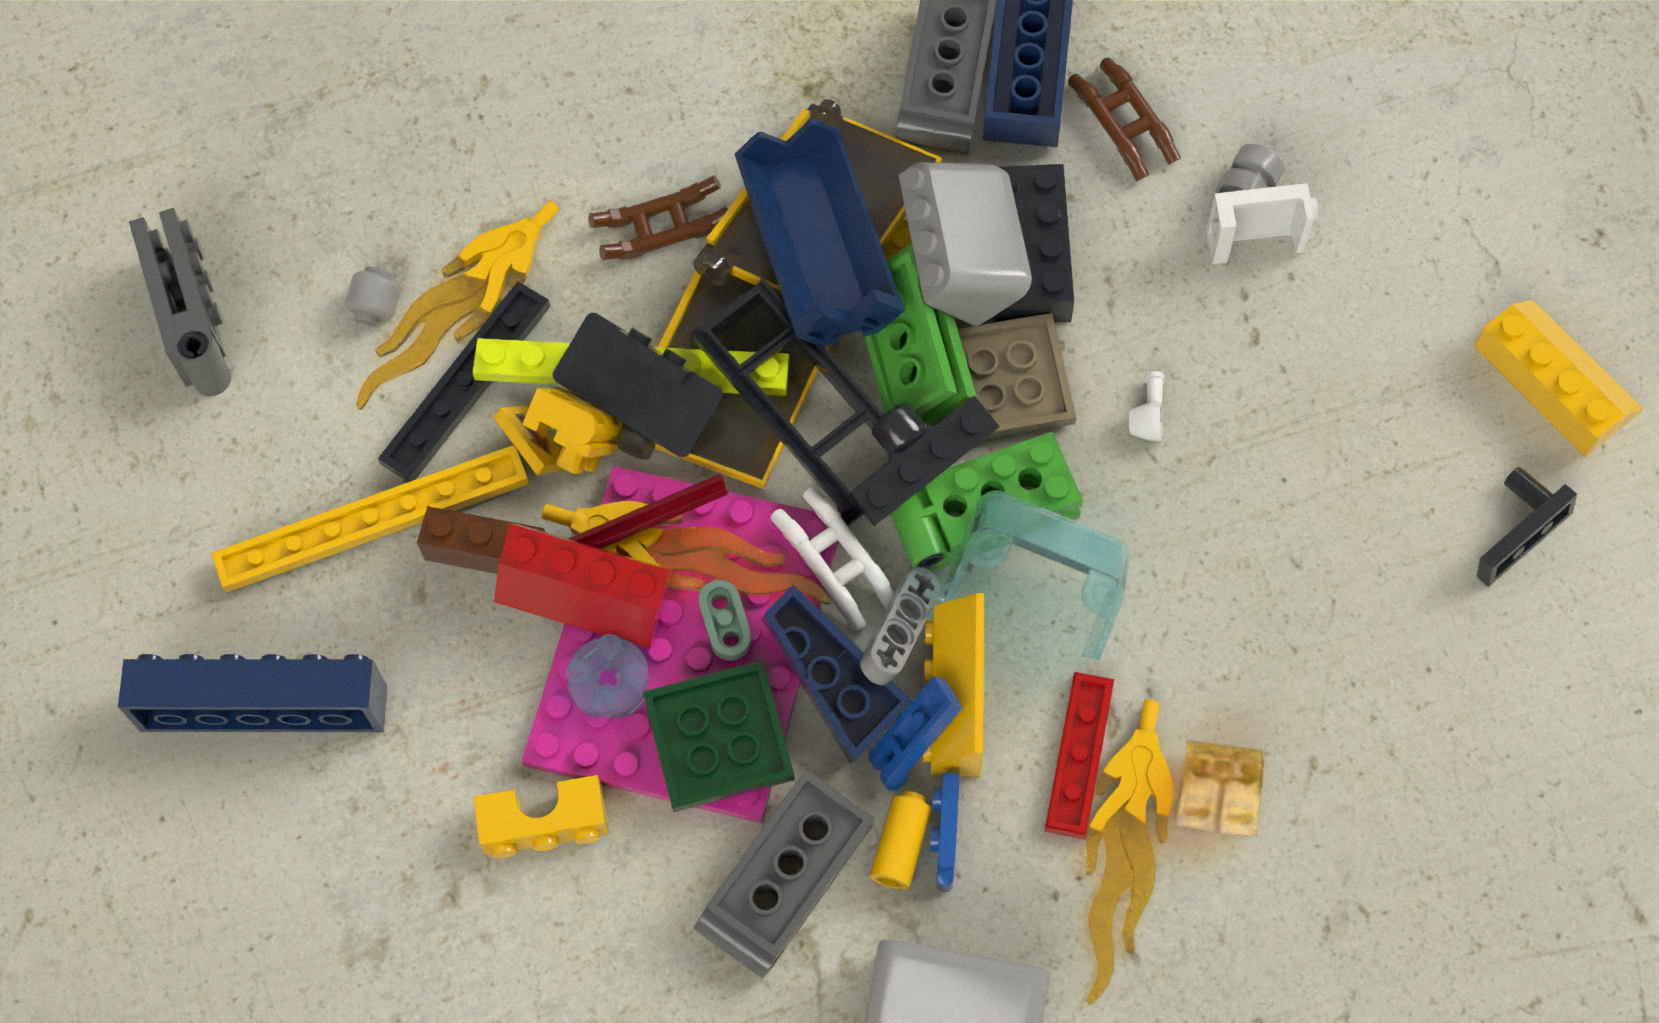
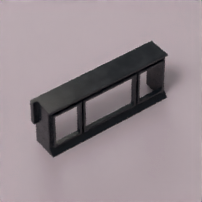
(739, 376)

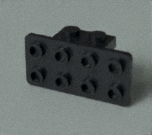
(638, 384)

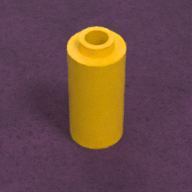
(901, 841)

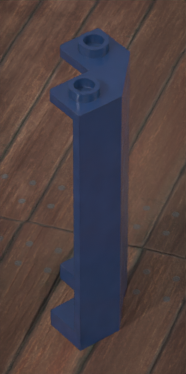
(818, 234)

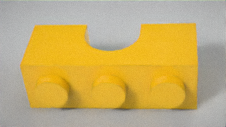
(577, 817)

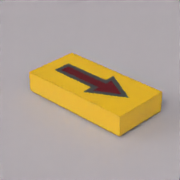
(534, 446)

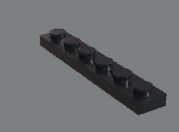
(457, 388)

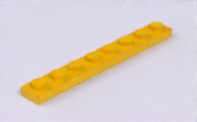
(368, 519)

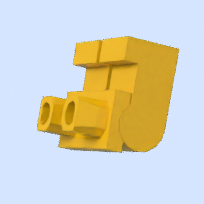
(581, 427)

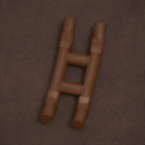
(1123, 135)
(638, 215)

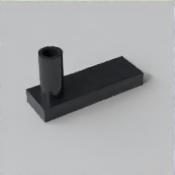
(1548, 515)

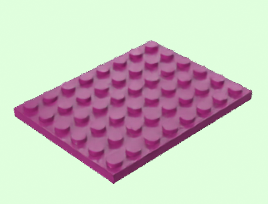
(624, 748)

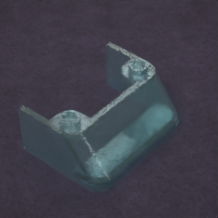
(1008, 520)

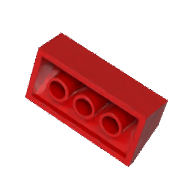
(581, 585)

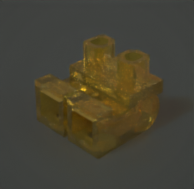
(1222, 766)

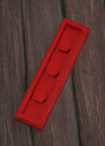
(1079, 755)

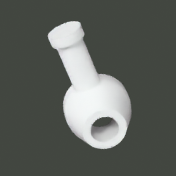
(1148, 419)

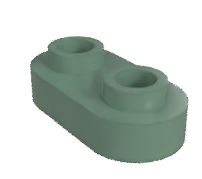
(725, 621)

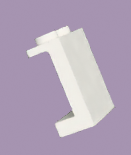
(1260, 215)

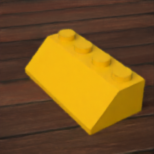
(1556, 375)
(959, 660)

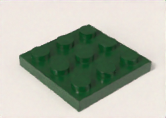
(718, 736)

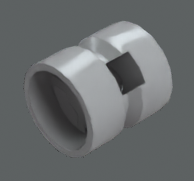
(1252, 169)

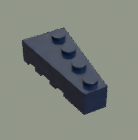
(832, 673)

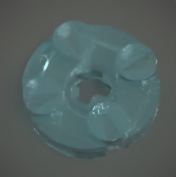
(607, 700)

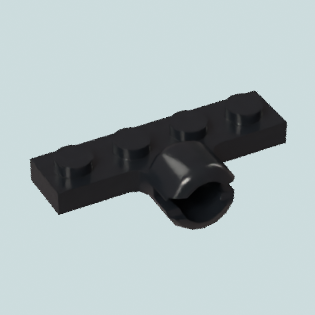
(918, 453)

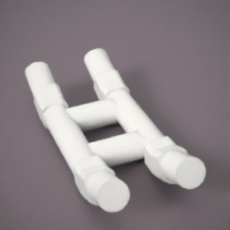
(810, 550)

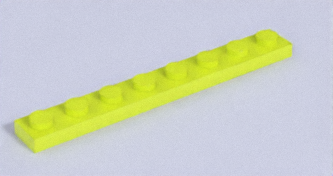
(537, 360)

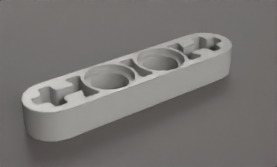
(903, 626)

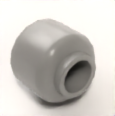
(372, 295)

